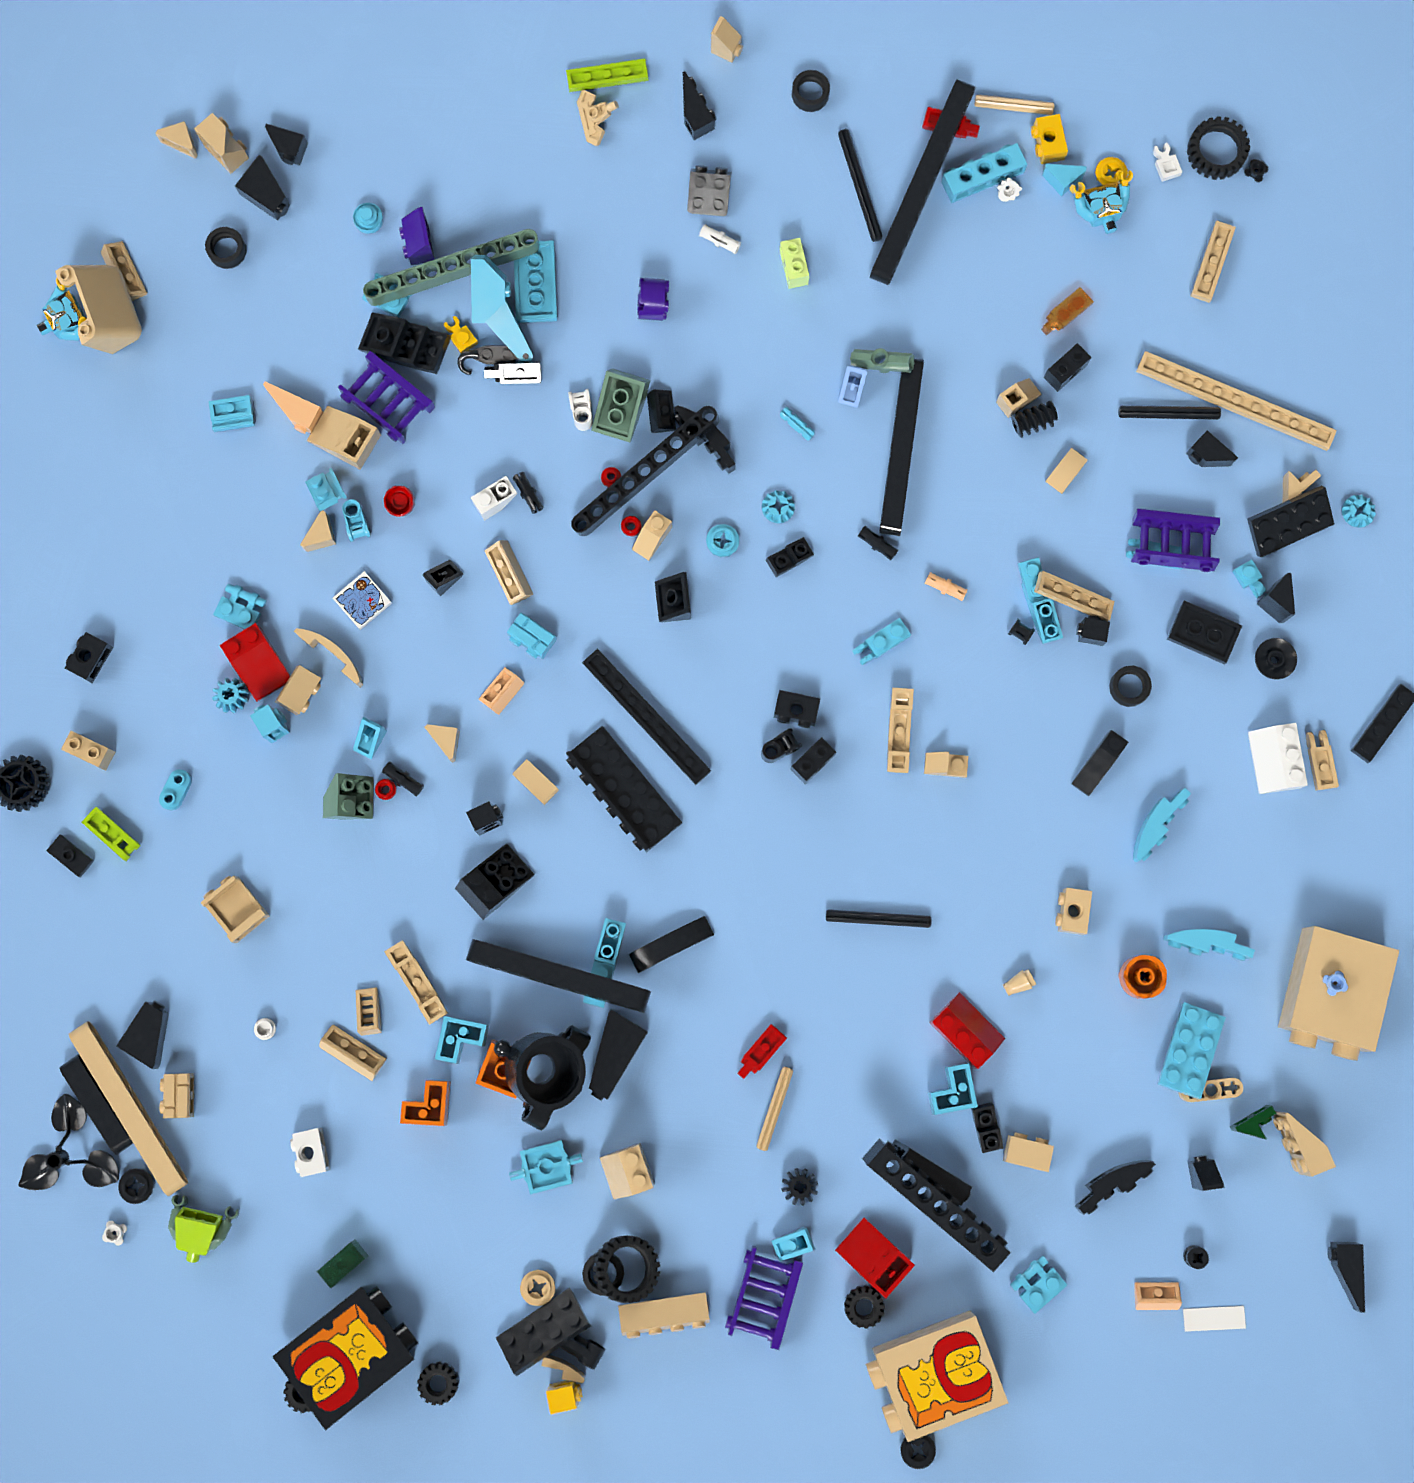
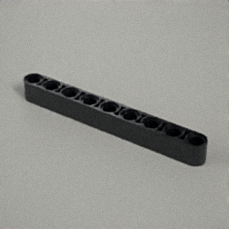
(901, 450)
(656, 469)
(558, 975)

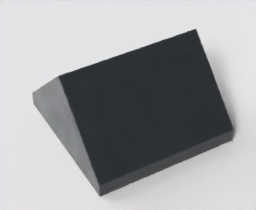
(673, 598)
(1279, 600)

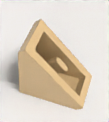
(178, 137)
(320, 534)
(446, 738)

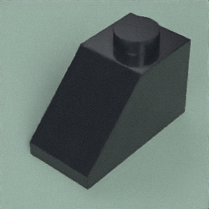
(288, 144)
(1210, 452)
(1204, 1174)

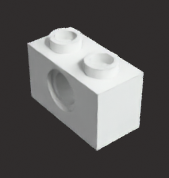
(319, 1162)

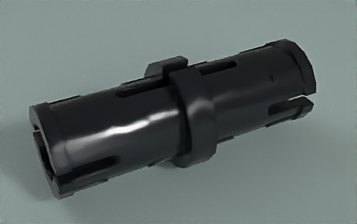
(528, 492)
(878, 543)
(402, 779)

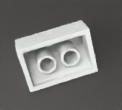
(1277, 758)

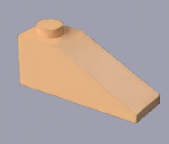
(300, 412)

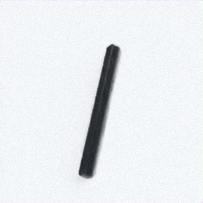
(860, 185)

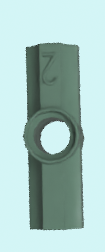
(893, 360)

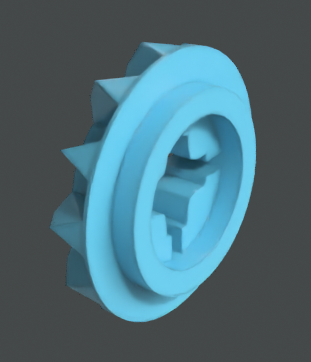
(1349, 510)
(772, 513)
(730, 535)

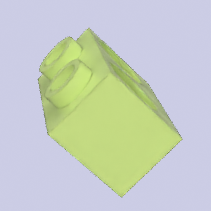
(794, 263)

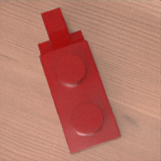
(964, 130)
(761, 1051)

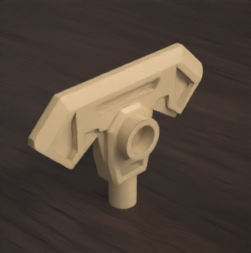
(593, 115)

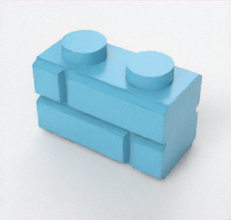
(531, 636)

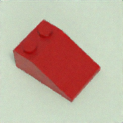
(256, 661)

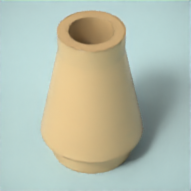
(1020, 982)

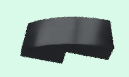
(789, 557)
(987, 1127)

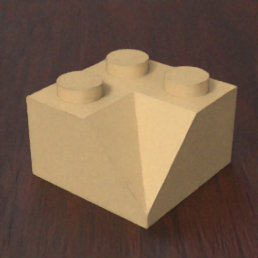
(219, 142)

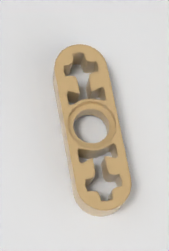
(1227, 1093)

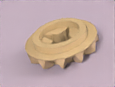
(535, 1298)

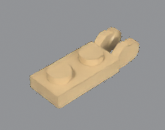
(1321, 762)

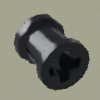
(1021, 631)

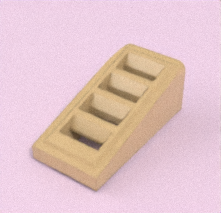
(376, 1019)

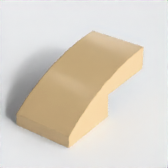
(1066, 470)
(535, 781)
(570, 1372)

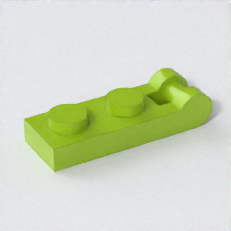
(110, 833)

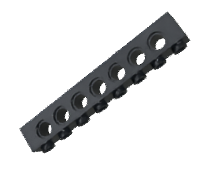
(990, 1255)

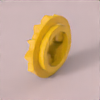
(1112, 164)

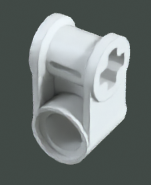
(581, 406)

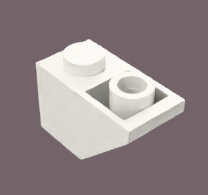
(494, 498)

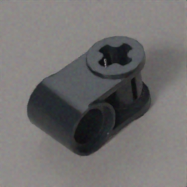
(783, 744)

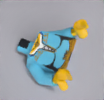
(1103, 203)
(62, 314)

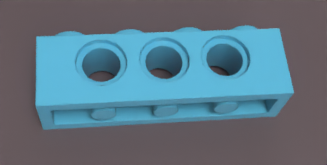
(959, 189)

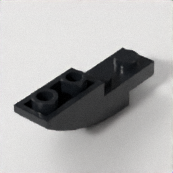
(714, 441)
(1120, 1177)

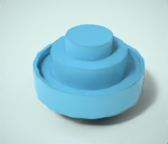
(368, 218)

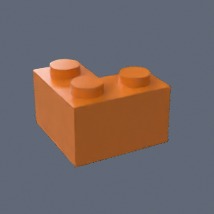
(433, 1109)

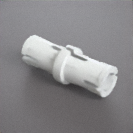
(719, 239)

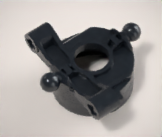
(566, 1077)

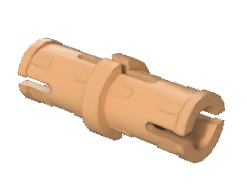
(946, 586)

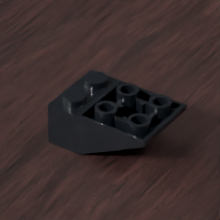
(494, 881)

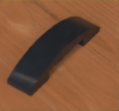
(671, 944)

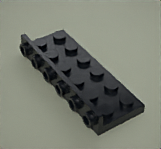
(623, 789)

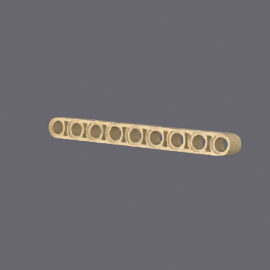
(128, 1108)

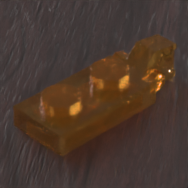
(1067, 311)

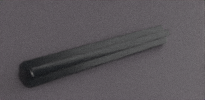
(1169, 412)
(878, 918)

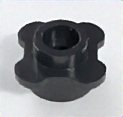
(1260, 166)

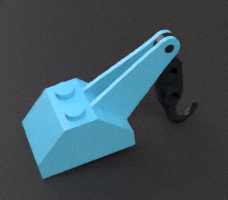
(491, 306)

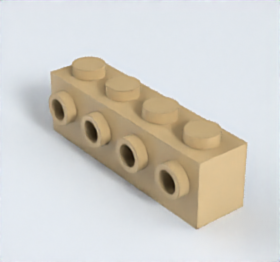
(664, 1314)

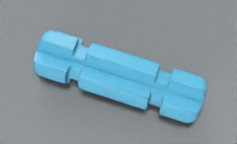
(797, 423)

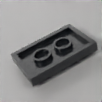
(1204, 632)

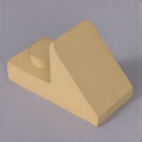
(1294, 487)
(946, 764)

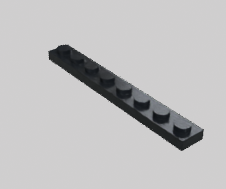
(646, 717)

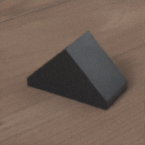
(442, 577)

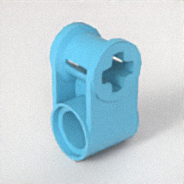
(355, 524)

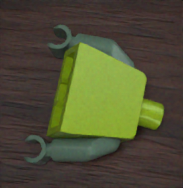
(197, 1230)

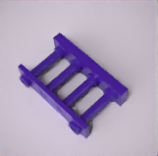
(389, 378)
(1180, 522)
(779, 1313)

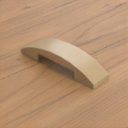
(313, 639)
(899, 730)
(416, 982)

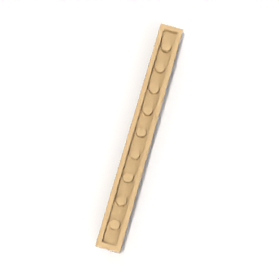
(1236, 401)

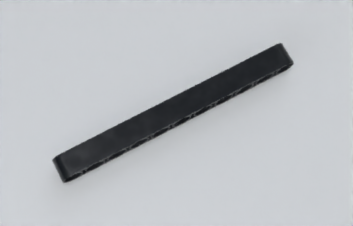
(922, 182)

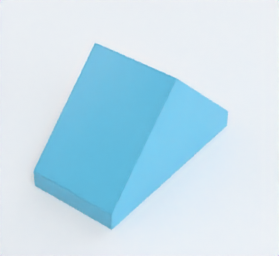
(1063, 176)
(369, 738)

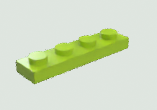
(607, 75)

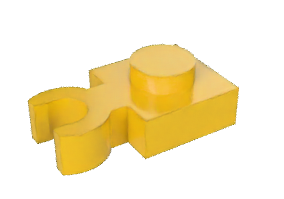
(461, 337)

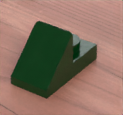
(1249, 1124)

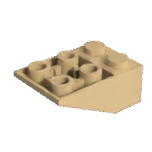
(344, 436)
(1308, 1153)

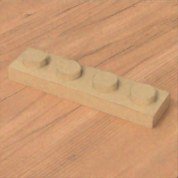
(1212, 261)
(1074, 596)

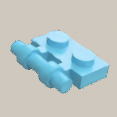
(235, 613)
(1042, 1289)

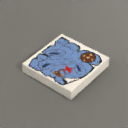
(362, 600)

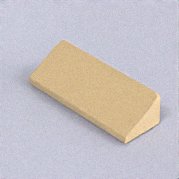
(117, 255)
(508, 572)
(352, 1052)

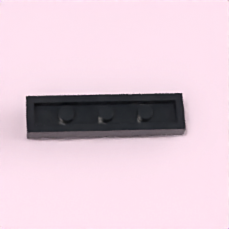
(1383, 723)

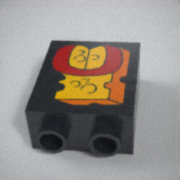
(346, 1355)

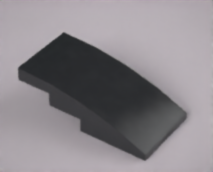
(404, 343)

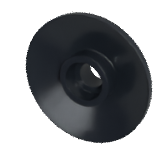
(1285, 656)

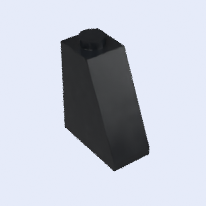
(262, 189)
(146, 1035)

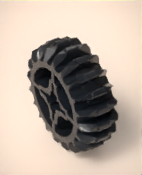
(17, 791)

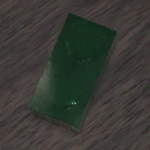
(342, 1263)

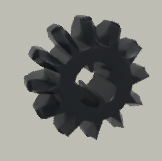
(794, 1192)

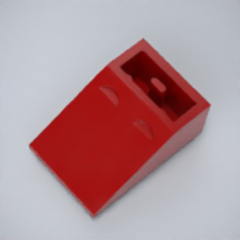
(875, 1257)

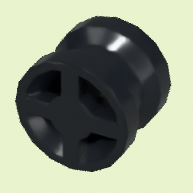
(1191, 1257)

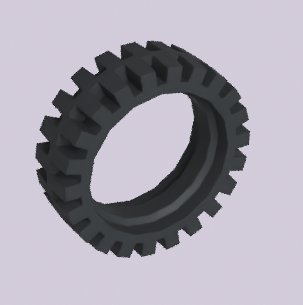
(1227, 128)
(650, 1271)

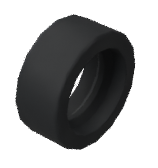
(810, 76)
(221, 233)
(1140, 673)
(587, 1276)

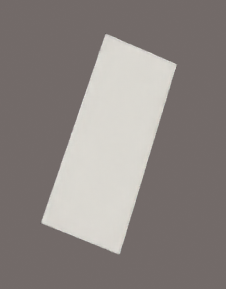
(1214, 1318)

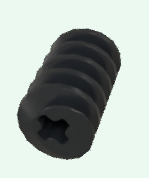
(1034, 418)

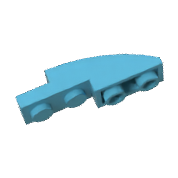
(1040, 607)
(1152, 829)
(1201, 940)
(607, 954)

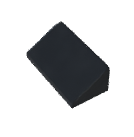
(661, 411)

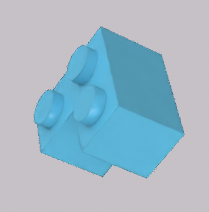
(456, 1033)
(960, 1092)

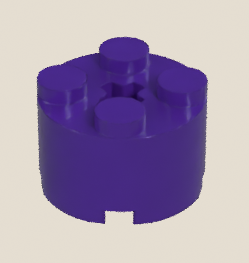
(652, 299)

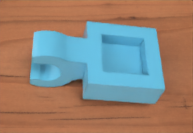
(1249, 576)

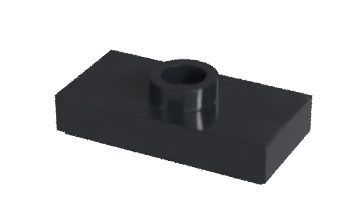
(70, 855)

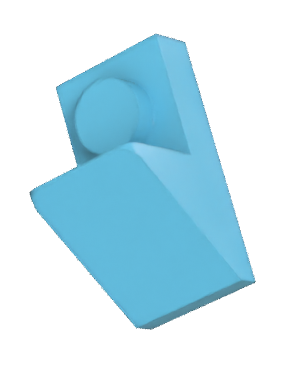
(793, 1244)

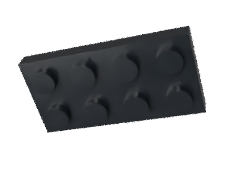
(1291, 521)
(543, 1332)

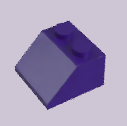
(417, 237)

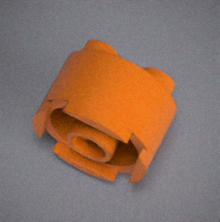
(1155, 976)

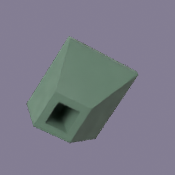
(349, 797)

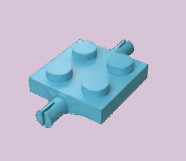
(546, 1167)

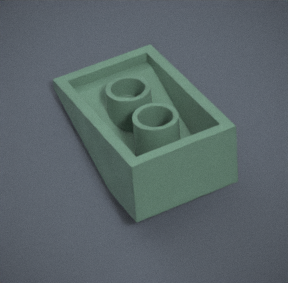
(620, 404)

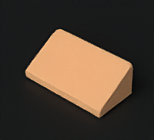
(501, 691)
(1157, 1296)

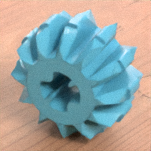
(229, 688)

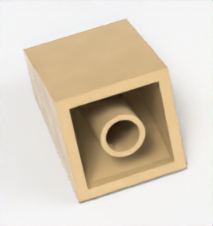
(627, 1171)

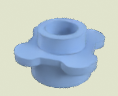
(1341, 983)

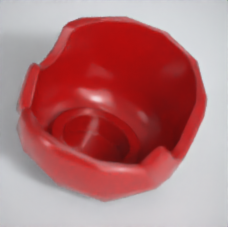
(399, 501)

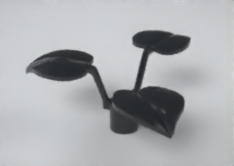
(41, 1170)

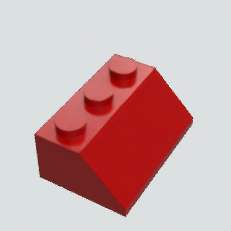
(967, 1031)

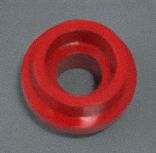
(610, 470)
(631, 520)
(382, 783)

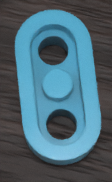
(177, 791)

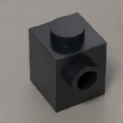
(1093, 630)

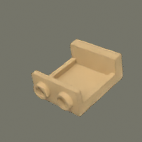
(235, 908)

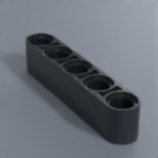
(95, 1104)

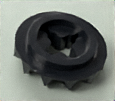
(128, 1179)
(918, 1461)

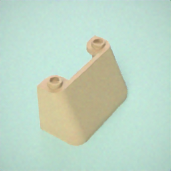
(108, 306)

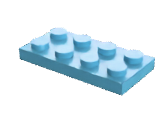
(536, 285)
(1191, 1050)

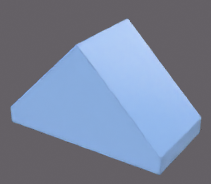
(852, 386)

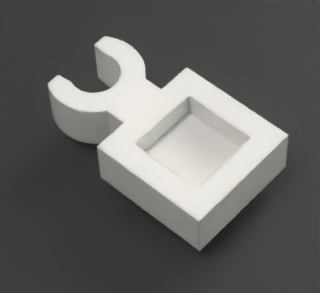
(1167, 165)

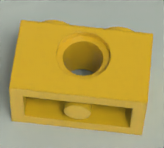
(1052, 128)
(563, 1396)

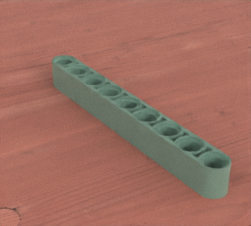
(441, 264)

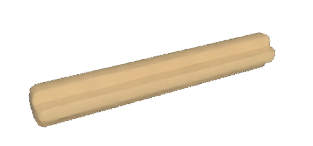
(1014, 104)
(774, 1109)

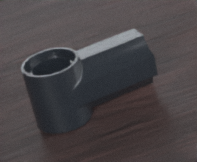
(585, 1350)

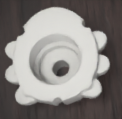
(1008, 193)

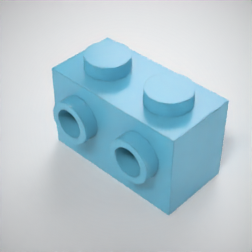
(270, 722)

